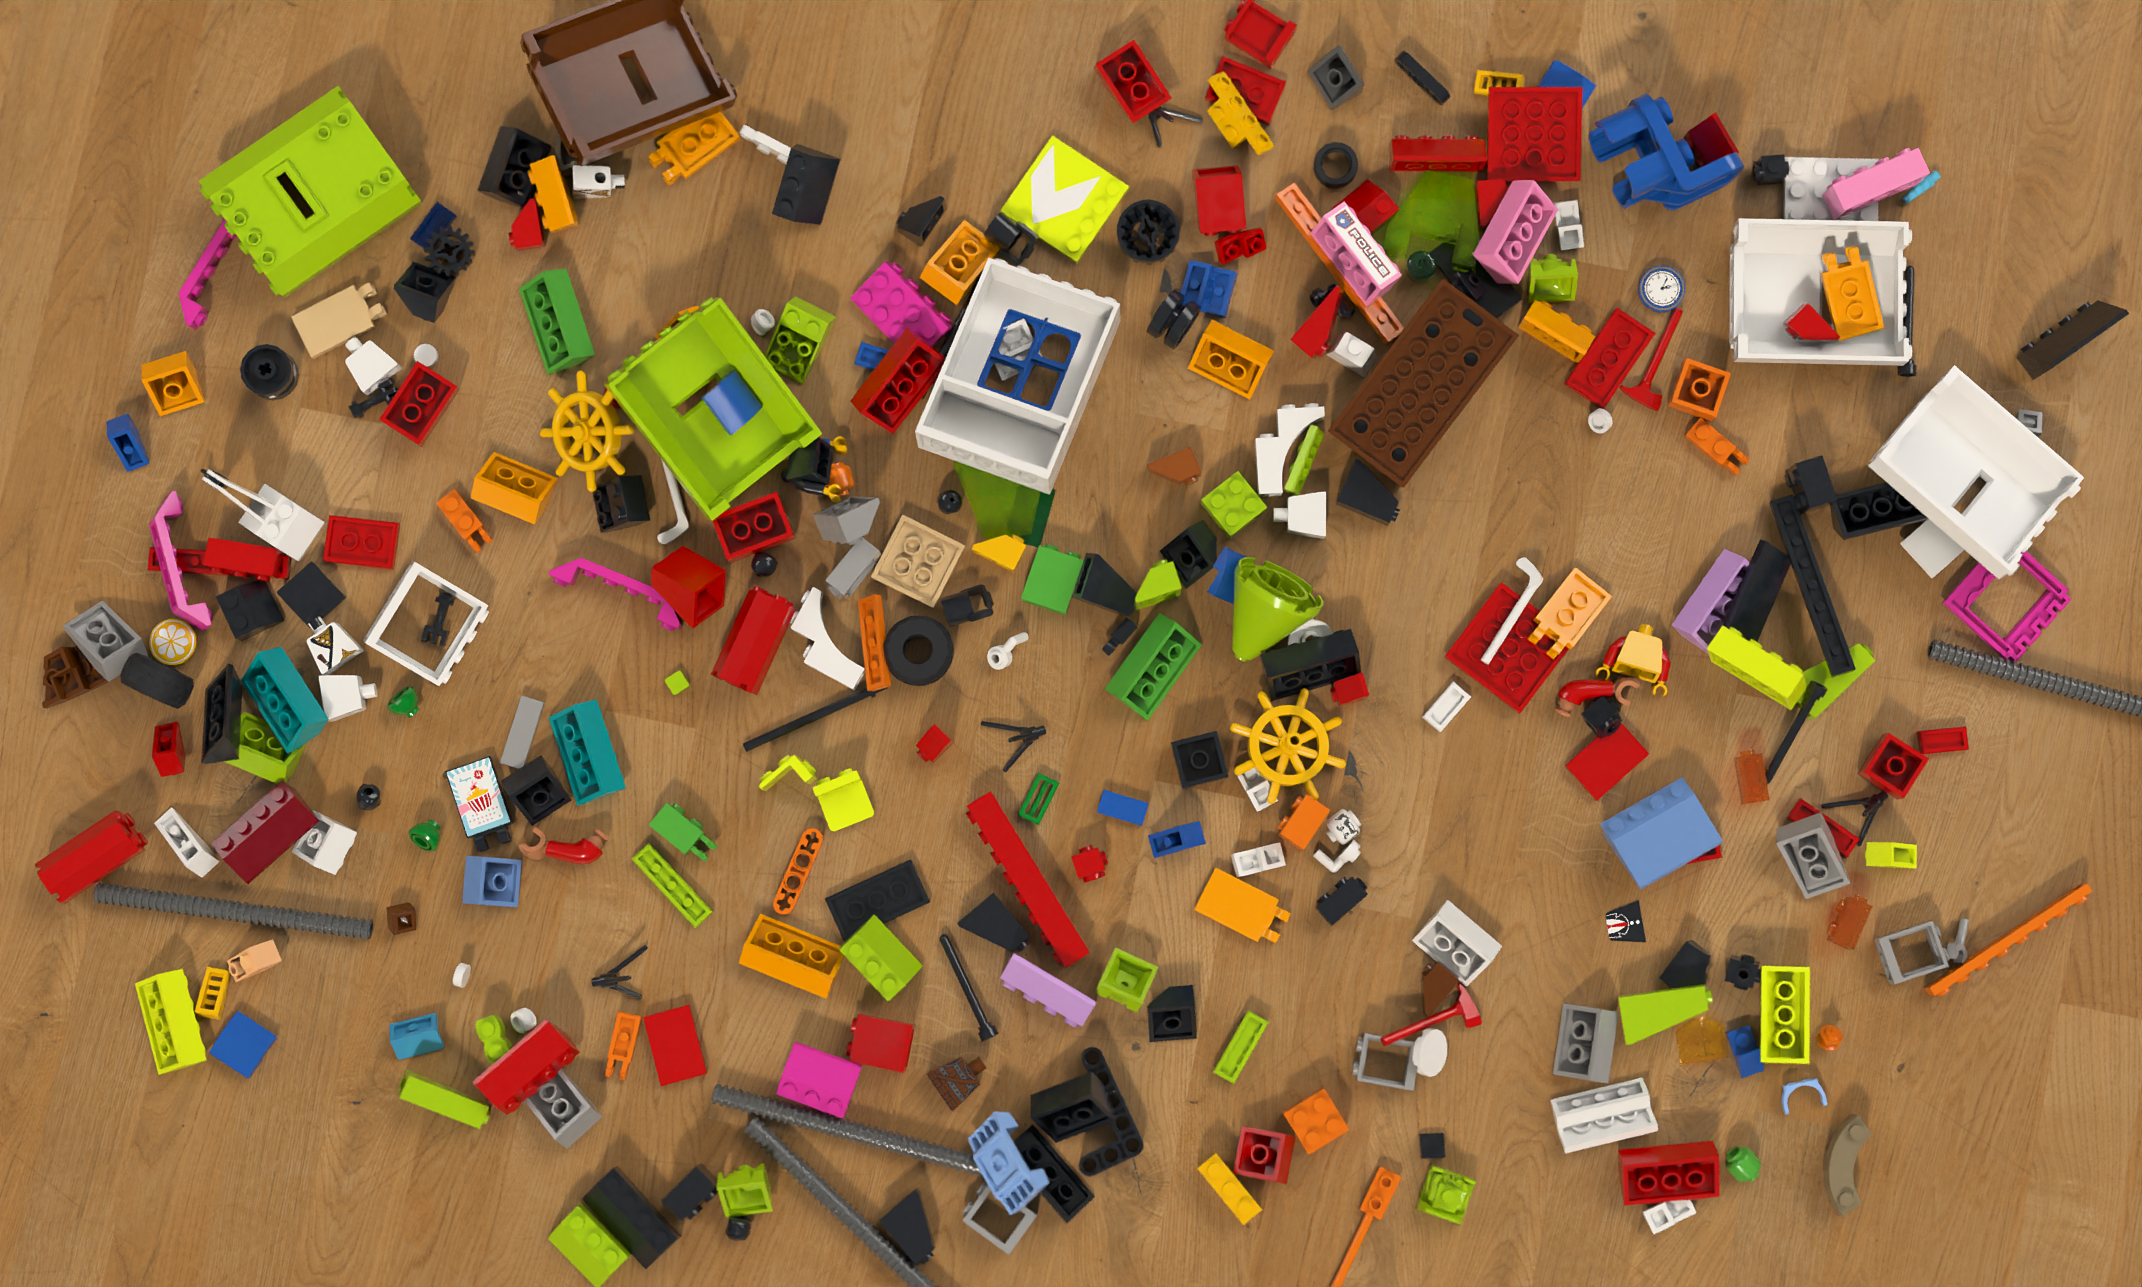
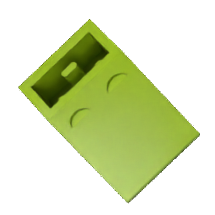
(799, 338)

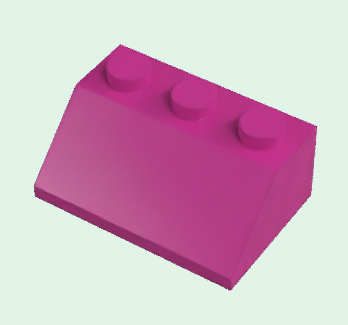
(819, 1080)

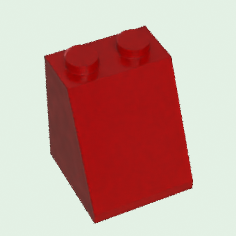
(1219, 200)
(690, 585)
(881, 1042)

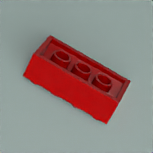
(1437, 154)
(899, 381)
(526, 1067)
(1669, 1173)

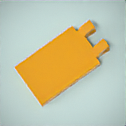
(693, 146)
(1851, 295)
(1569, 612)
(1240, 906)

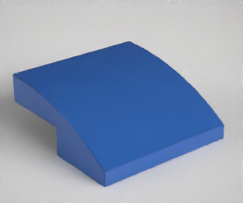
(1563, 76)
(1209, 287)
(732, 402)
(1223, 584)
(242, 1044)

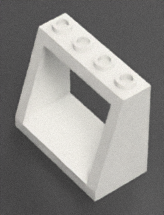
(455, 650)

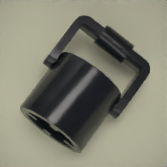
(1005, 234)
(959, 606)

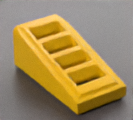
(1509, 77)
(221, 994)

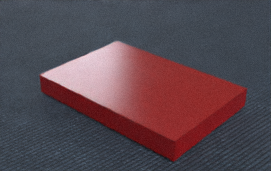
(1257, 88)
(361, 542)
(1606, 761)
(675, 1045)

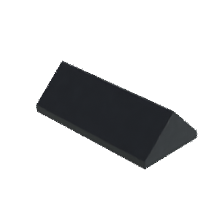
(1872, 511)
(222, 718)
(1065, 1190)

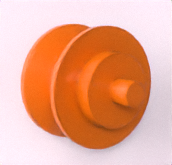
(1829, 1038)

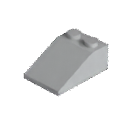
(104, 639)
(1812, 855)
(563, 1109)

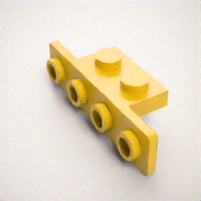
(1235, 117)

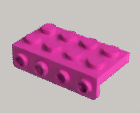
(898, 304)

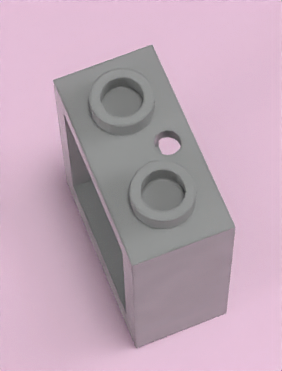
(853, 569)
(1889, 961)
(1358, 1066)
(1016, 1235)

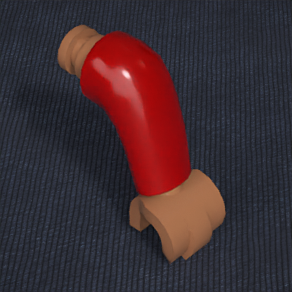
(1577, 691)
(581, 852)

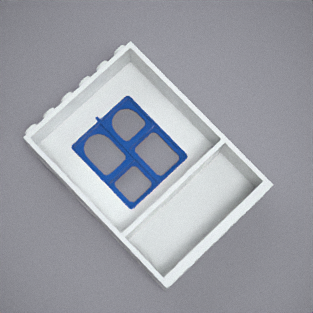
(1001, 429)

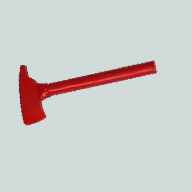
(1642, 392)
(1463, 1006)

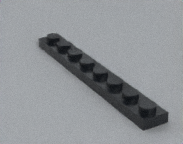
(1812, 586)

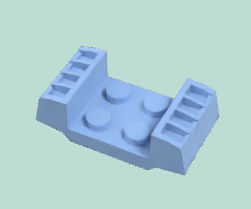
(1003, 1164)

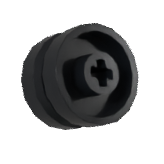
(1172, 318)
(259, 362)

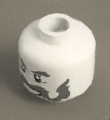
(1343, 826)

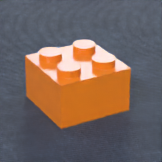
(1699, 389)
(1303, 822)
(1315, 1121)

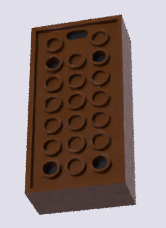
(1423, 383)

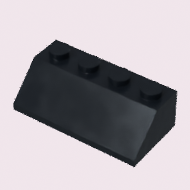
(1310, 664)
(631, 1217)

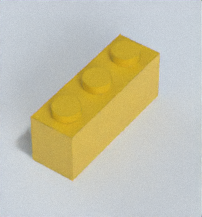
(1229, 1188)

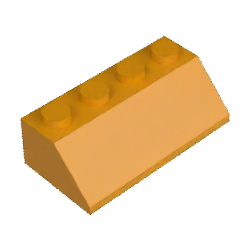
(792, 956)

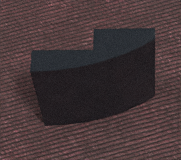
(311, 594)

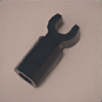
(1120, 636)

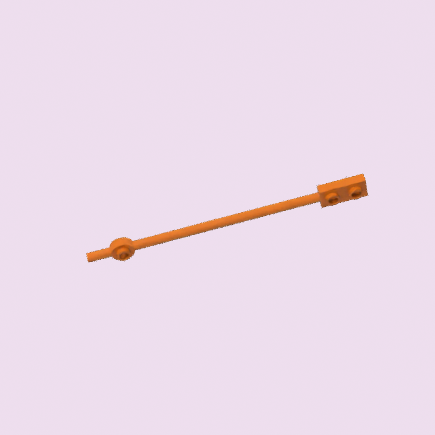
(1375, 1205)

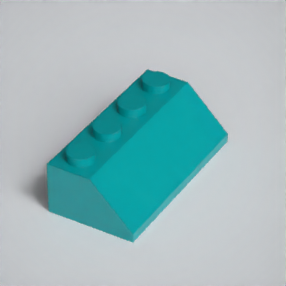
(283, 699)
(587, 752)

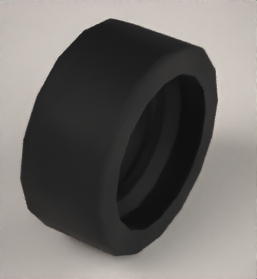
(1339, 148)

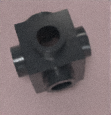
(1469, 284)
(1741, 980)

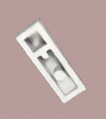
(186, 843)

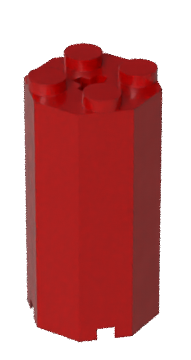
(754, 640)
(91, 856)

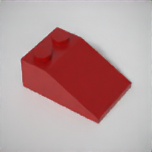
(1132, 81)
(1319, 327)

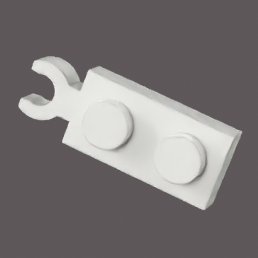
(766, 144)

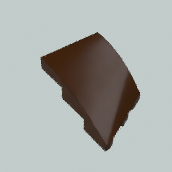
(68, 676)

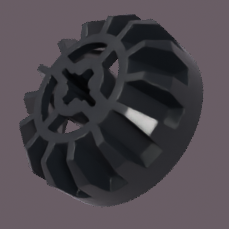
(1143, 212)

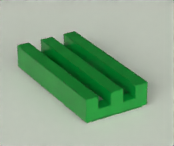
(1030, 816)

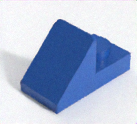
(1745, 1051)

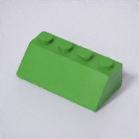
(556, 320)
(1153, 666)

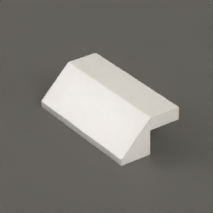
(1603, 1115)

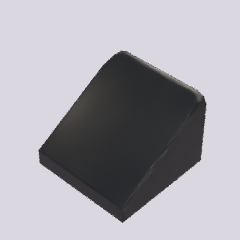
(1432, 1145)

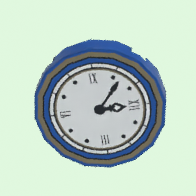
(1661, 289)

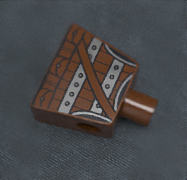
(956, 1080)

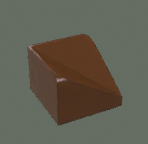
(401, 918)

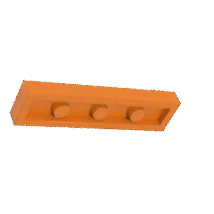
(873, 640)

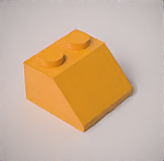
(172, 383)

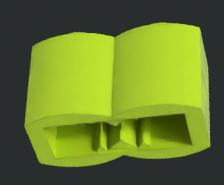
(492, 1033)

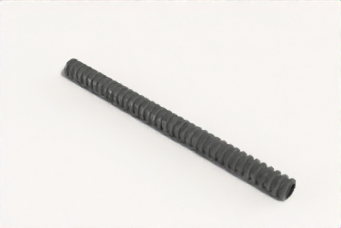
(2035, 677)
(231, 910)
(844, 1129)
(836, 1204)

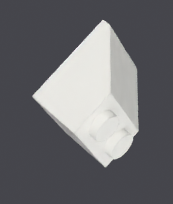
(325, 844)

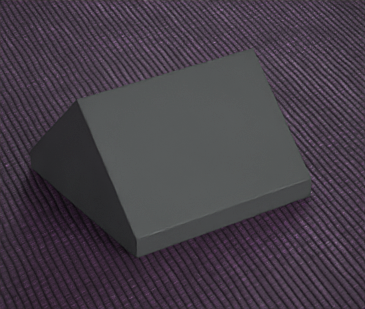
(1336, 78)

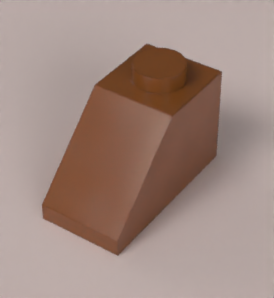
(1177, 468)

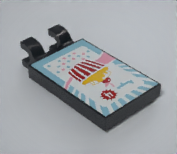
(480, 801)

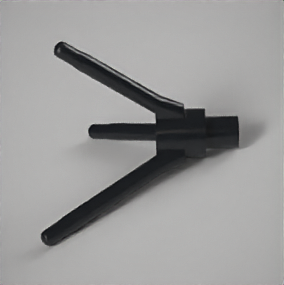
(1164, 112)
(1027, 734)
(1871, 807)
(611, 980)

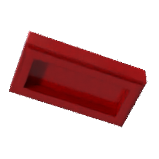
(1943, 740)

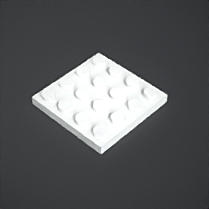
(1809, 181)

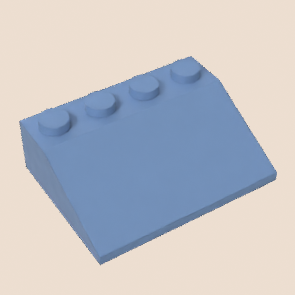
(1660, 833)

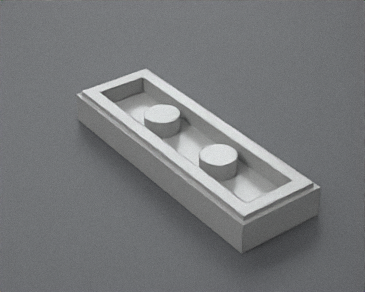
(522, 732)

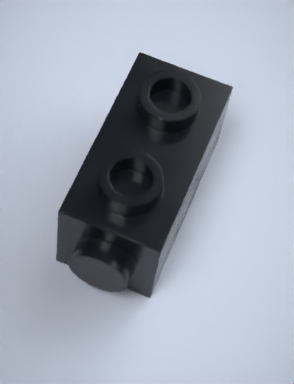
(1342, 900)

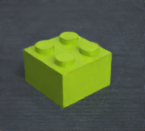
(1233, 505)

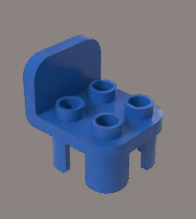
(1663, 164)

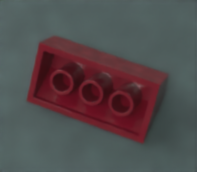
(265, 831)

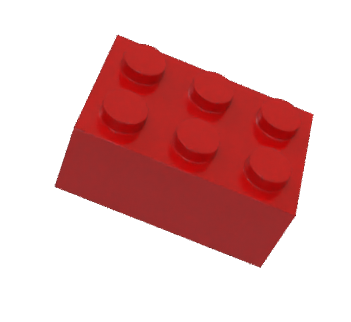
(419, 404)
(753, 527)

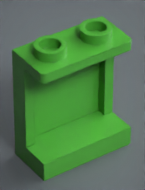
(1052, 579)

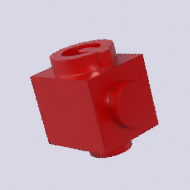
(1090, 863)

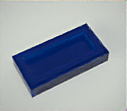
(436, 218)

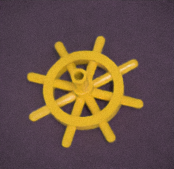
(586, 431)
(1288, 745)

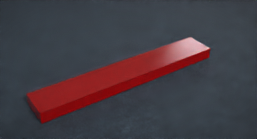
(192, 562)

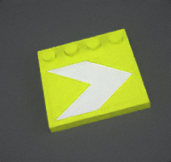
(1065, 199)

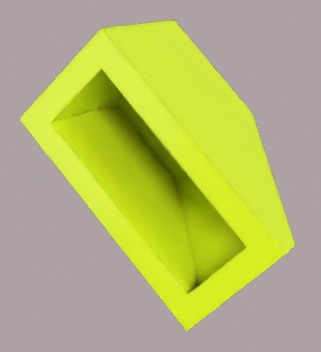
(1891, 855)

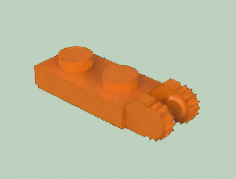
(1715, 445)
(463, 518)
(623, 1042)

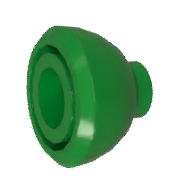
(404, 702)
(426, 835)

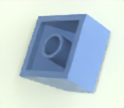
(491, 881)

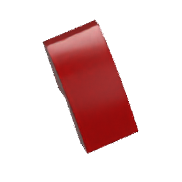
(1241, 243)

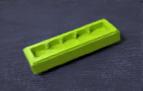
(1306, 454)
(1240, 1047)

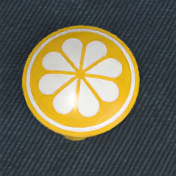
(173, 642)

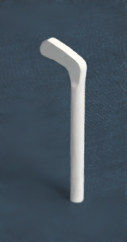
(683, 523)
(1535, 581)

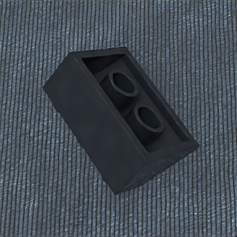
(508, 166)
(806, 185)
(1072, 1107)

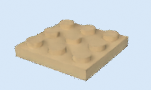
(918, 561)

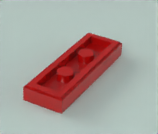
(1843, 838)

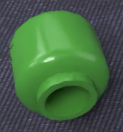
(1742, 1164)

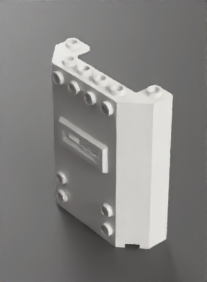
(1779, 269)
(1966, 435)

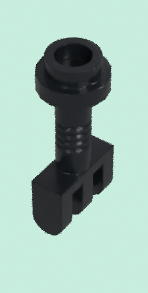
(385, 395)
(436, 630)

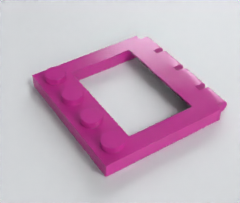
(2026, 629)

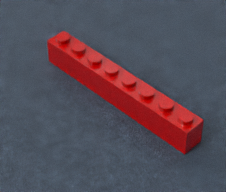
(1028, 880)

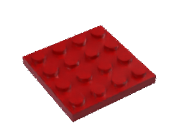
(1534, 133)
(1518, 665)

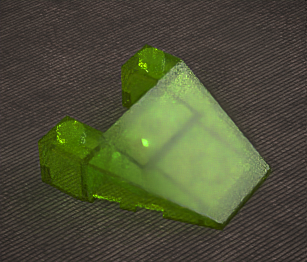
(1437, 210)
(998, 503)

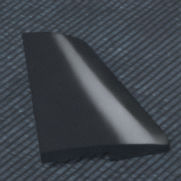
(1687, 967)

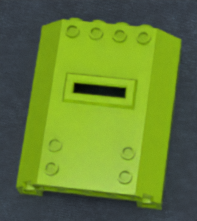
(337, 172)
(695, 445)

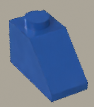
(127, 442)
(1176, 839)

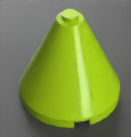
(1268, 606)

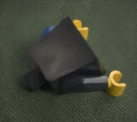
(811, 467)

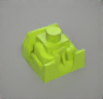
(1552, 280)
(1126, 979)
(745, 1191)
(1445, 1194)

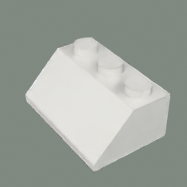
(1457, 943)

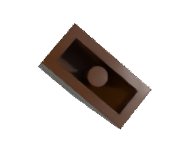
(1436, 986)

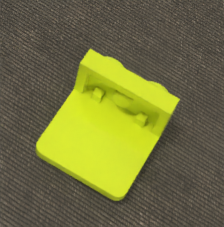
(803, 768)
(843, 799)

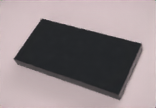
(1499, 296)
(1758, 591)
(885, 895)

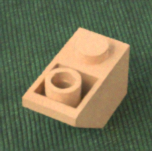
(254, 960)

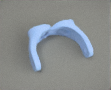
(1789, 1087)

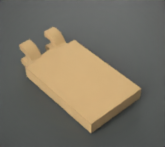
(337, 319)

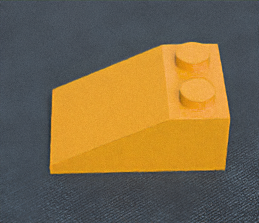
(959, 262)

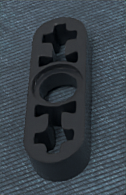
(1422, 78)

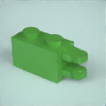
(680, 830)

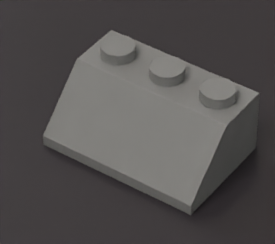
(847, 519)
(1585, 1043)

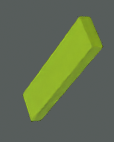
(672, 885)

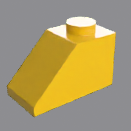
(1002, 550)

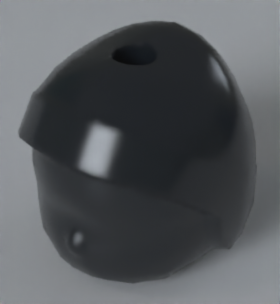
(946, 505)
(763, 564)
(368, 797)
(738, 1228)

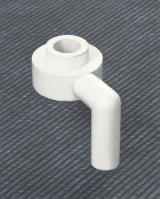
(1004, 651)
(1349, 853)

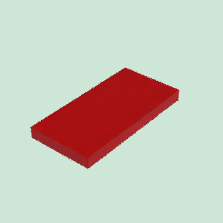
(1609, 358)

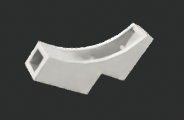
(1272, 450)
(823, 654)

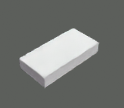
(1446, 707)

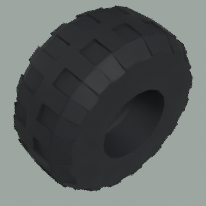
(923, 673)
(156, 680)

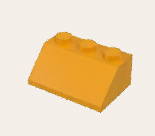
(553, 194)
(1557, 330)
(1230, 359)
(513, 487)

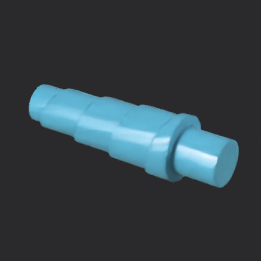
(1924, 185)

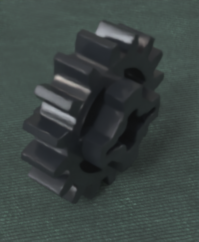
(460, 247)

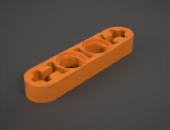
(794, 869)

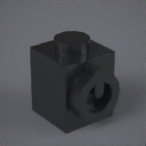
(1770, 169)
(1602, 717)

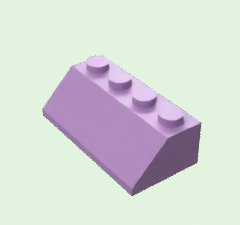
(1712, 600)
(1048, 990)

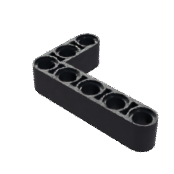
(1120, 1110)

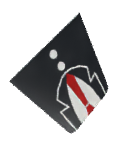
(1626, 923)

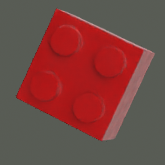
(1893, 766)

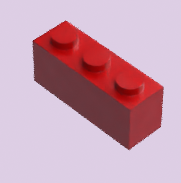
(242, 559)

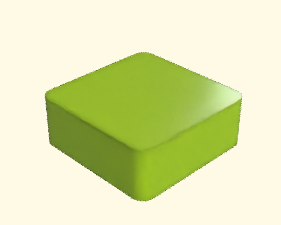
(677, 683)

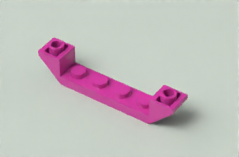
(194, 314)
(569, 572)
(196, 614)

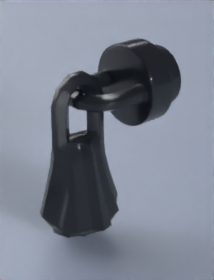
(1346, 307)

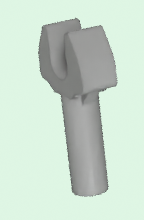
(1957, 949)

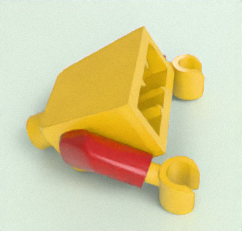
(1639, 657)

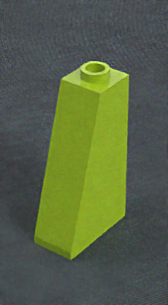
(1820, 673)
(1660, 1009)
(443, 1099)

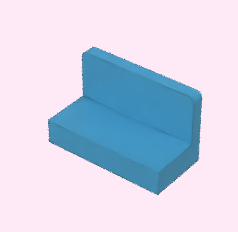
(416, 1036)

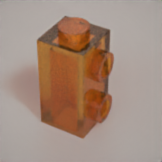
(1751, 777)
(1849, 921)

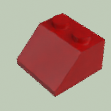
(1709, 141)
(1371, 206)
(1264, 1155)

